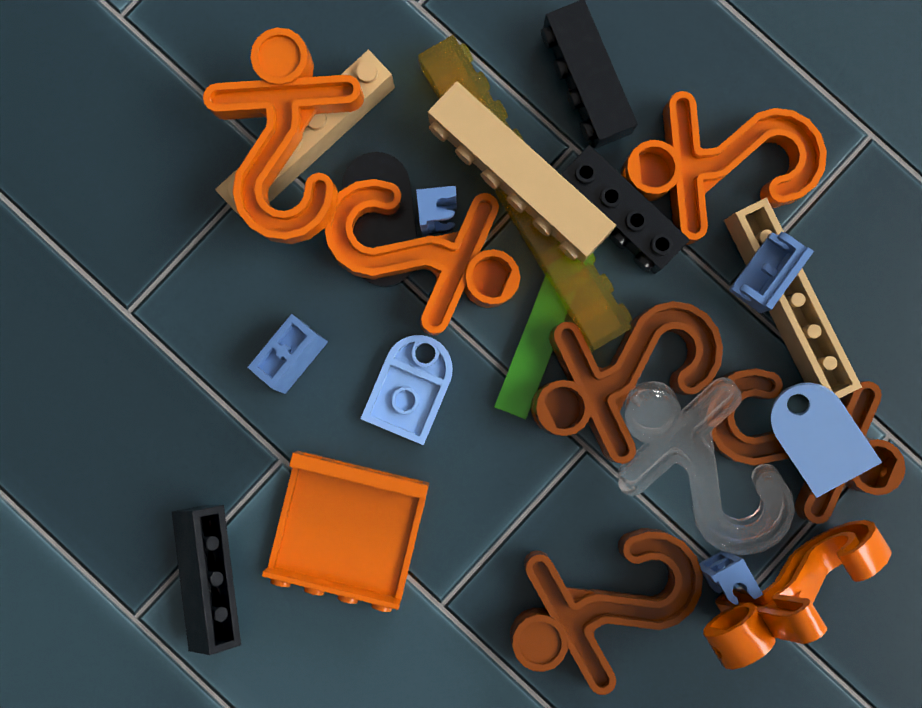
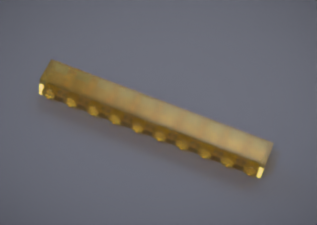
(577, 284)

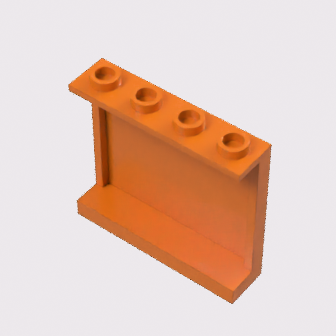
(346, 531)

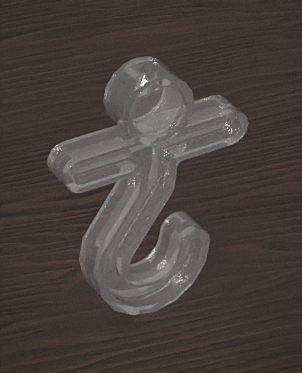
(686, 439)

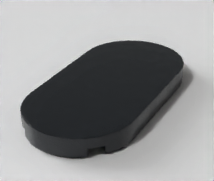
(379, 229)

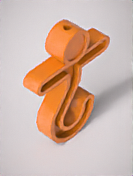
(288, 100)
(691, 171)
(454, 258)
(786, 608)

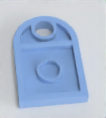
(408, 390)
(822, 439)

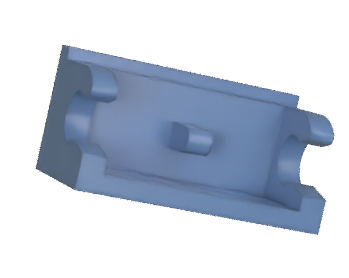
(435, 206)
(770, 271)
(287, 354)
(729, 571)

